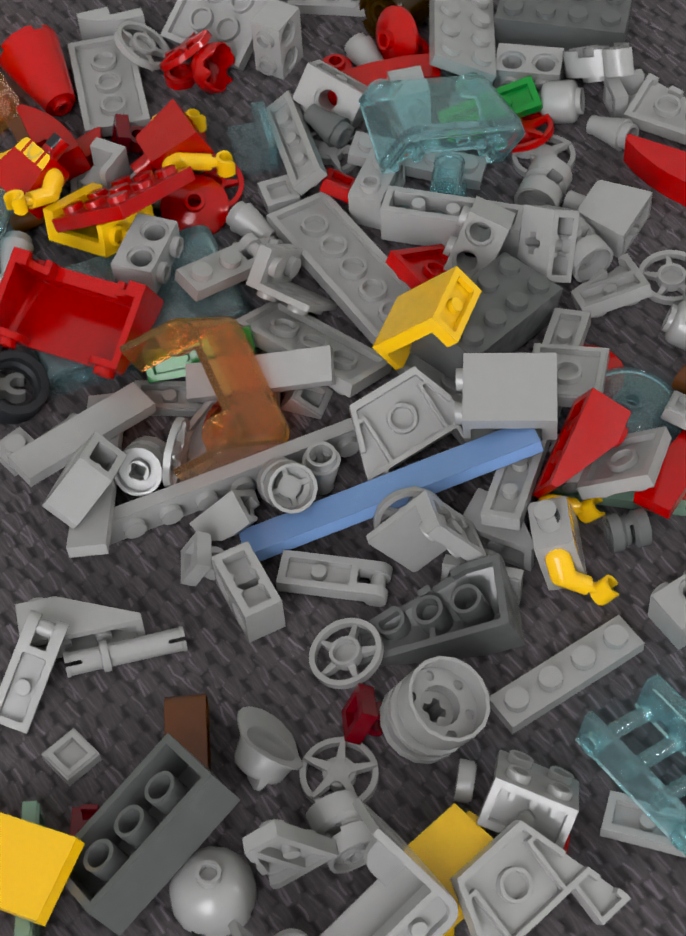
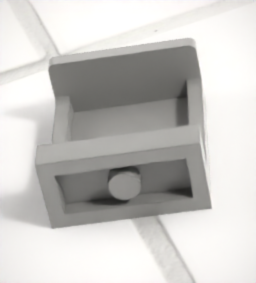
(508, 392)

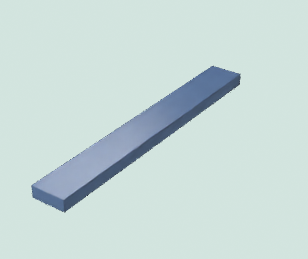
(361, 501)

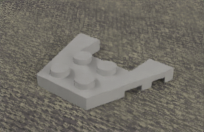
(403, 421)
(523, 879)

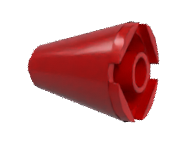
(39, 68)

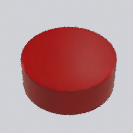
(179, 77)

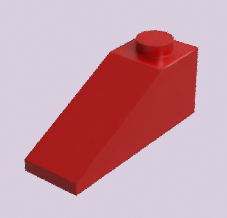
(588, 432)

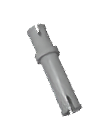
(124, 651)

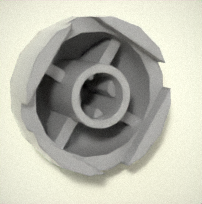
(213, 891)

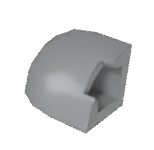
(228, 515)

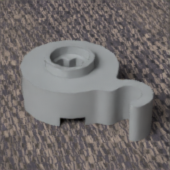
(598, 61)

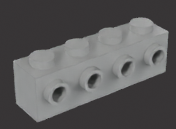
(431, 218)

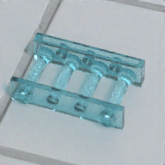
(631, 772)

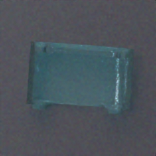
(436, 117)

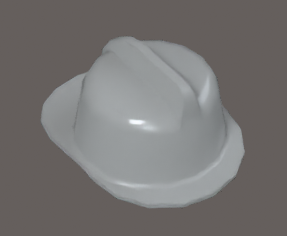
(264, 748)

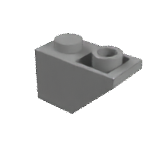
(84, 479)

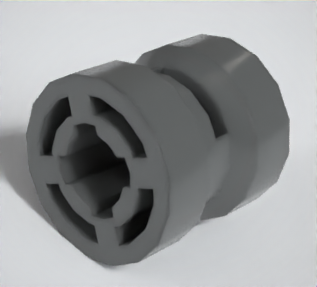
(627, 530)

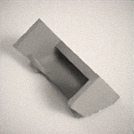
(402, 899)

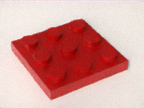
(123, 199)

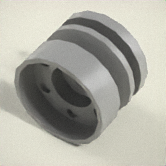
(435, 710)

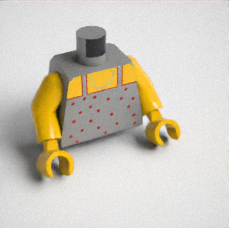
(560, 548)

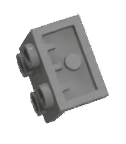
(272, 277)
(425, 531)
(533, 794)

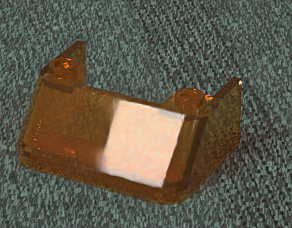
(250, 411)

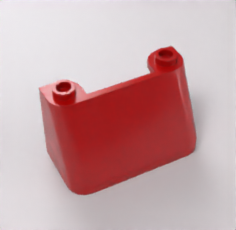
(73, 313)

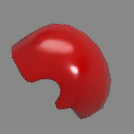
(211, 65)

